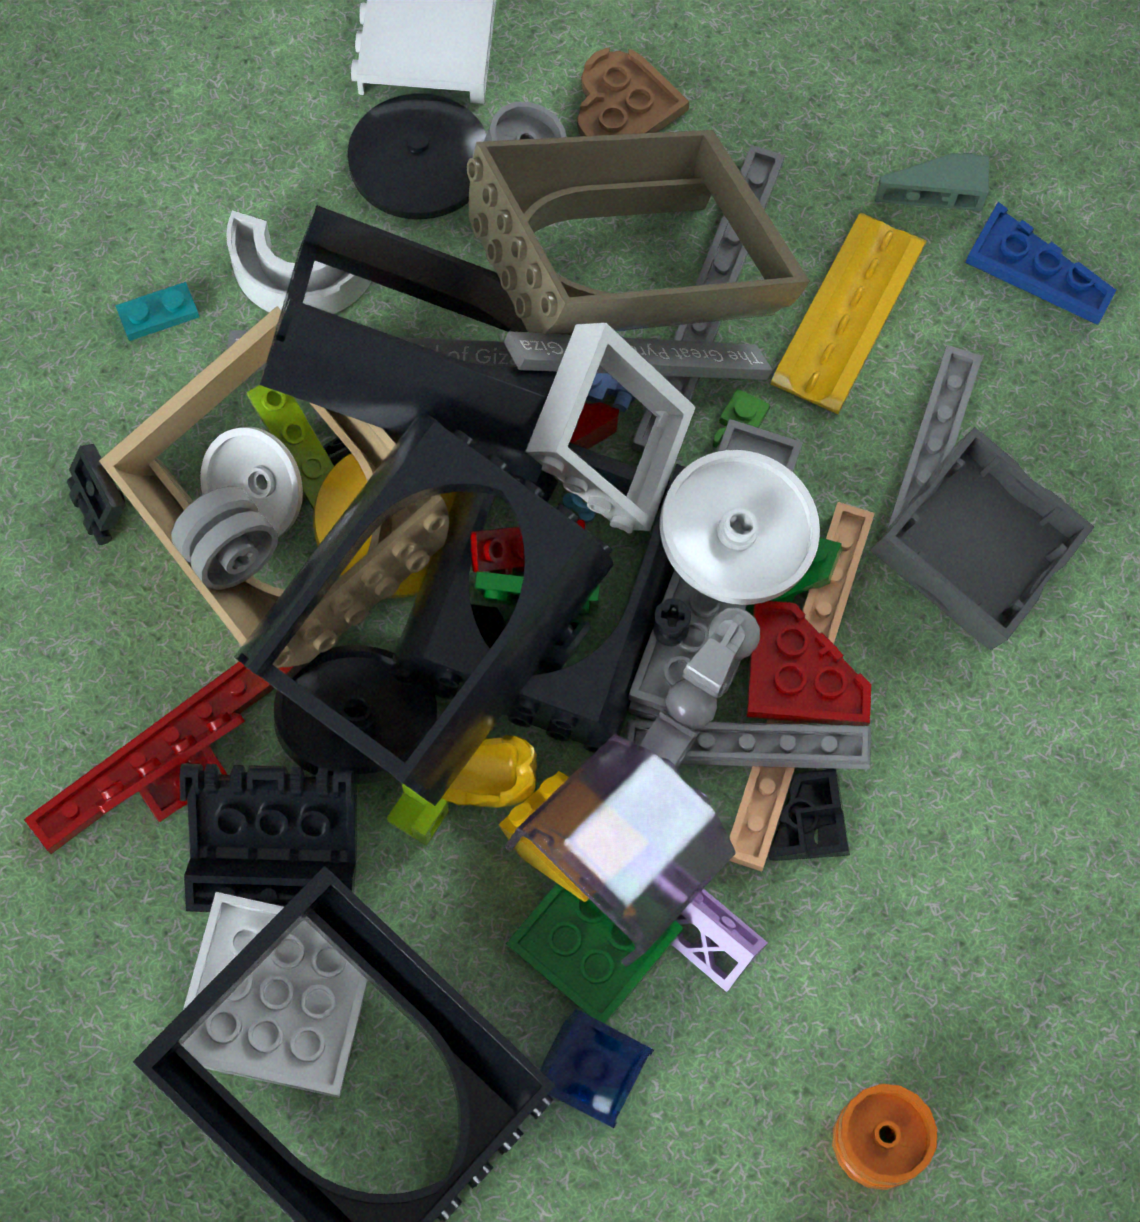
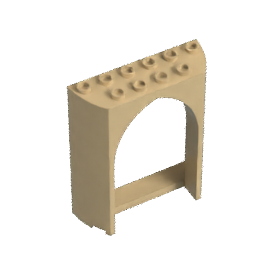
(396, 546)

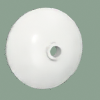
(242, 460)

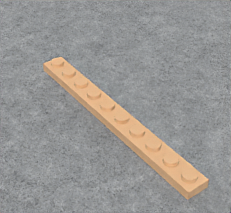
(823, 610)

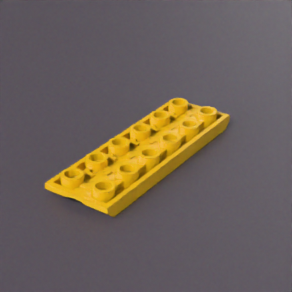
(848, 313)

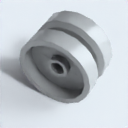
(524, 121)
(224, 537)

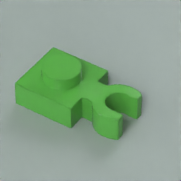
(743, 409)

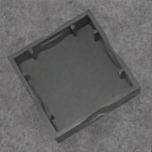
(982, 539)

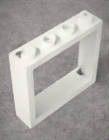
(586, 350)

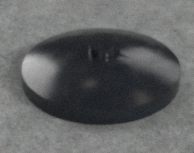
(414, 155)
(362, 691)

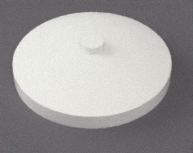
(739, 527)

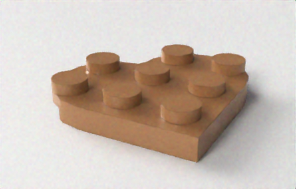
(626, 96)

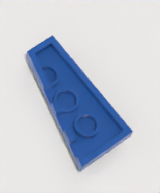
(1024, 260)

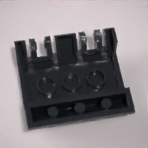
(266, 831)

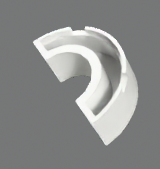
(267, 277)

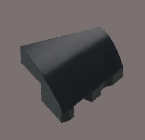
(812, 805)

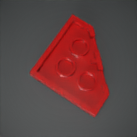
(802, 673)

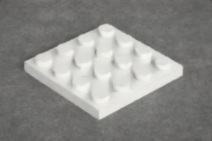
(290, 1016)

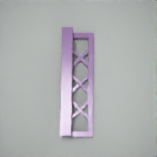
(726, 931)

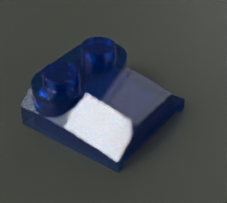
(593, 1066)

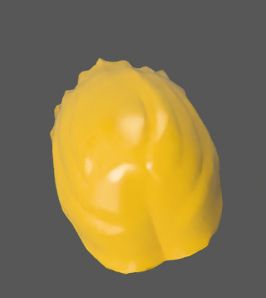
(496, 775)

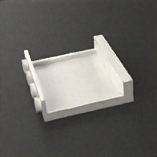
(425, 44)

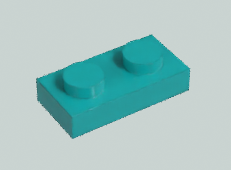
(157, 311)

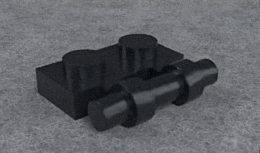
(95, 493)

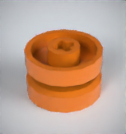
(906, 1124)

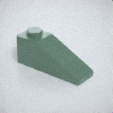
(944, 182)

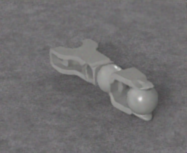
(707, 676)

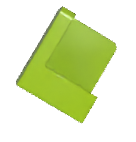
(417, 815)

